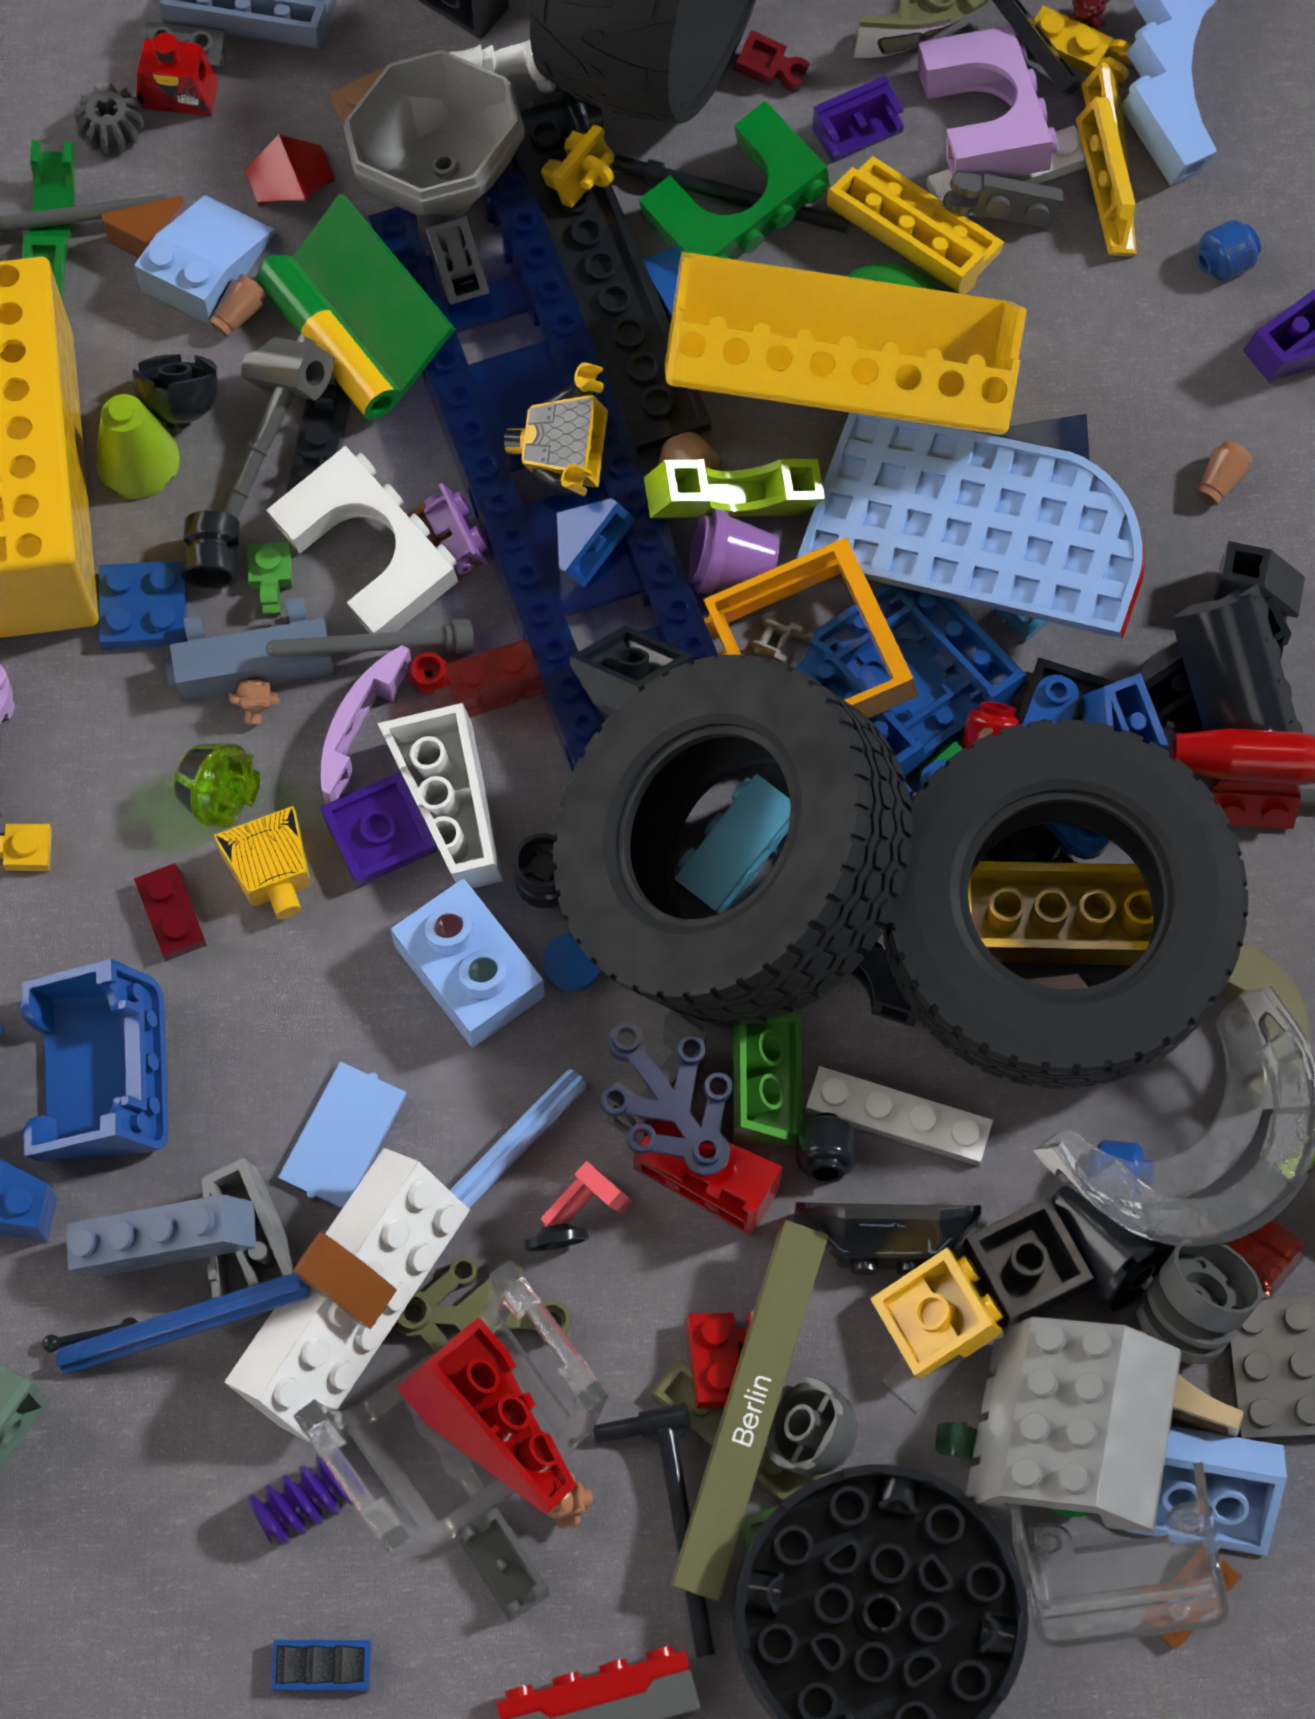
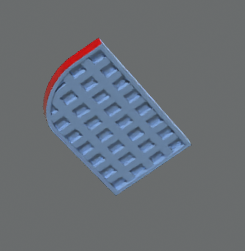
(983, 522)

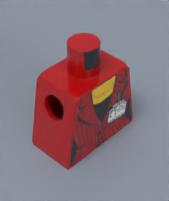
(175, 77)

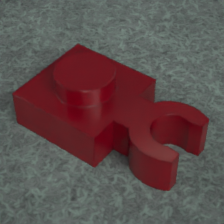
(764, 60)

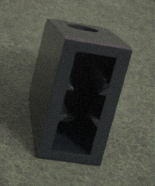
(458, 259)

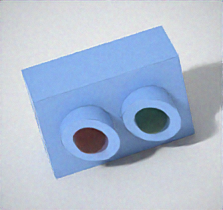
(468, 962)

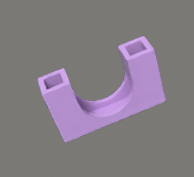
(996, 65)

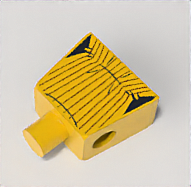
(268, 860)

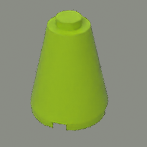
(134, 449)

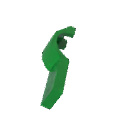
(52, 189)

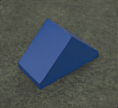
(589, 536)

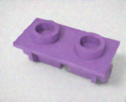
(451, 514)

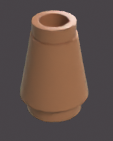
(237, 305)
(1224, 470)

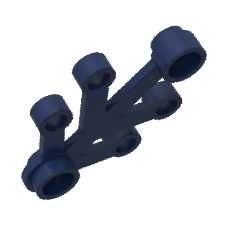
(671, 1104)

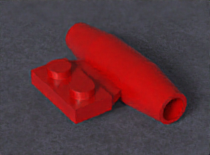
(1253, 771)

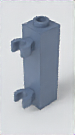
(221, 662)

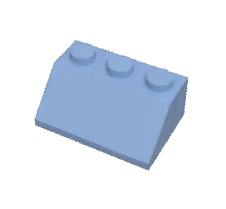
(1243, 1483)

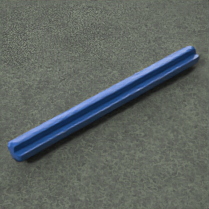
(182, 1323)

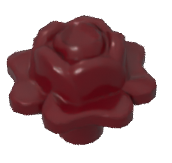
(1089, 11)

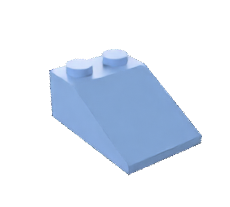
(199, 256)

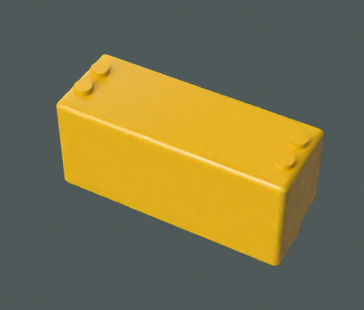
(844, 343)
(43, 482)

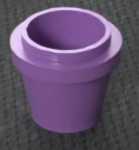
(728, 552)

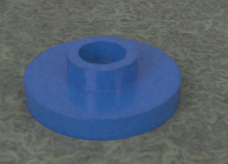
(568, 966)

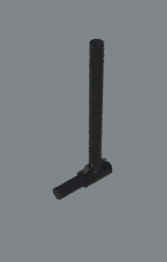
(664, 1427)

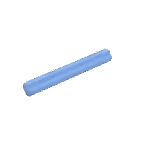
(519, 1138)

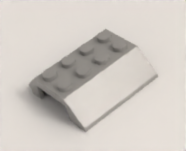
(1076, 1421)

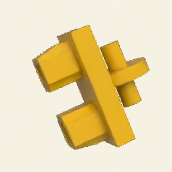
(583, 167)

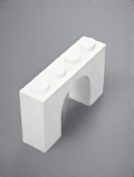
(347, 490)

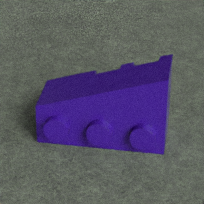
(1286, 342)

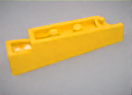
(1106, 157)

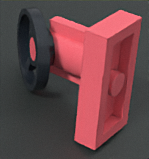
(557, 1230)

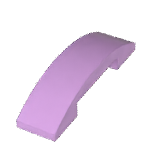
(381, 679)

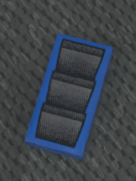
(321, 1665)

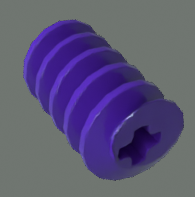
(298, 1502)

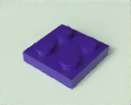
(378, 829)

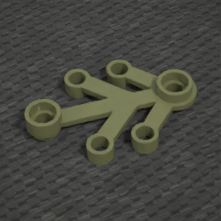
(466, 1311)

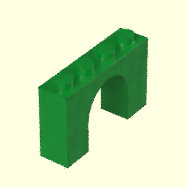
(793, 177)

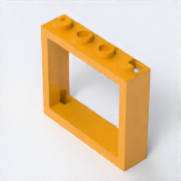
(799, 575)

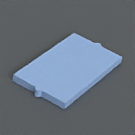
(342, 1135)

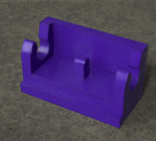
(857, 119)

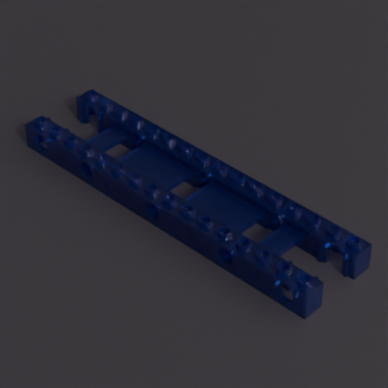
(494, 395)

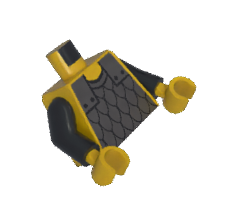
(564, 436)

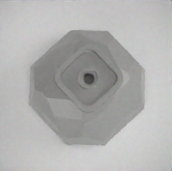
(433, 118)

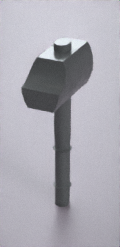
(289, 371)

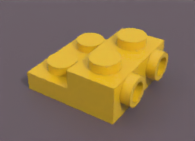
(938, 1312)

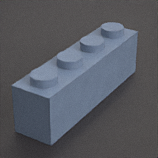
(161, 1235)

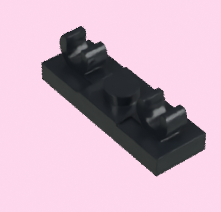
(320, 432)

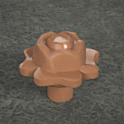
(254, 698)
(573, 1505)

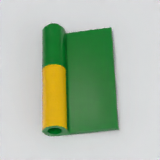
(358, 308)

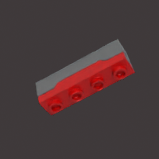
(643, 1690)

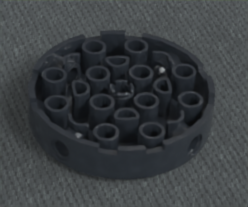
(893, 1541)

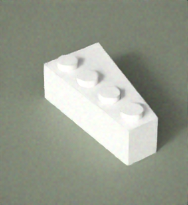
(446, 780)

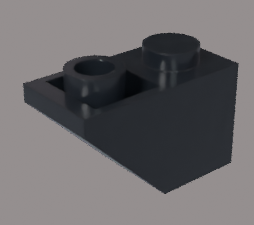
(1251, 565)

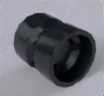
(211, 549)
(535, 871)

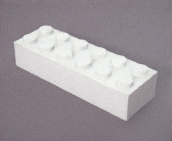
(312, 1347)

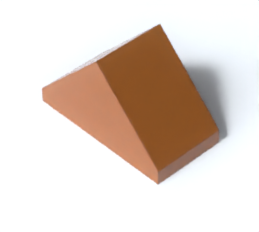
(137, 225)

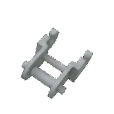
(772, 626)

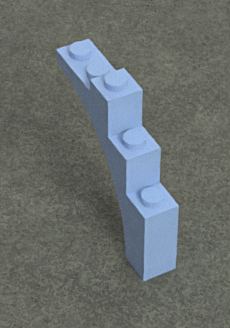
(1163, 99)

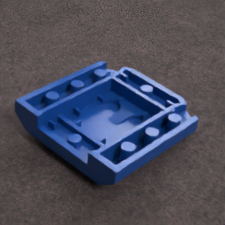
(946, 653)

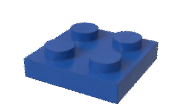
(141, 605)

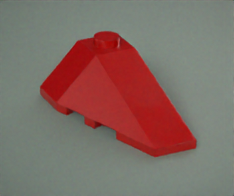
(479, 1408)

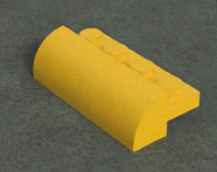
(914, 224)

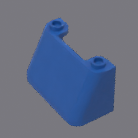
(100, 1062)

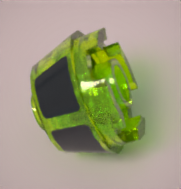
(216, 783)

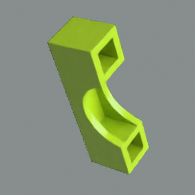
(772, 489)

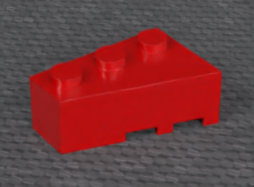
(735, 1194)

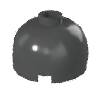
(812, 1429)

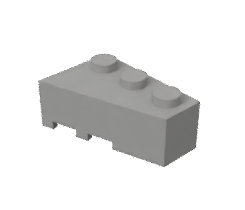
(273, 1252)

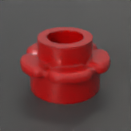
(420, 665)

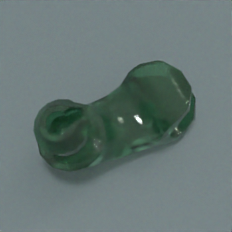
(955, 1439)

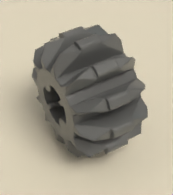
(109, 119)

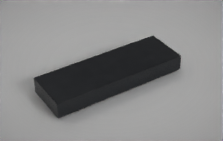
(1039, 45)

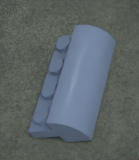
(278, 21)

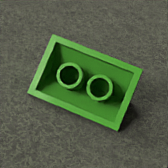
(767, 1082)

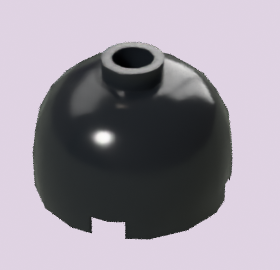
(176, 389)

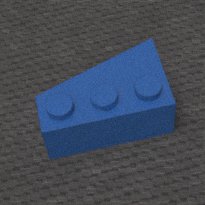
(1125, 707)

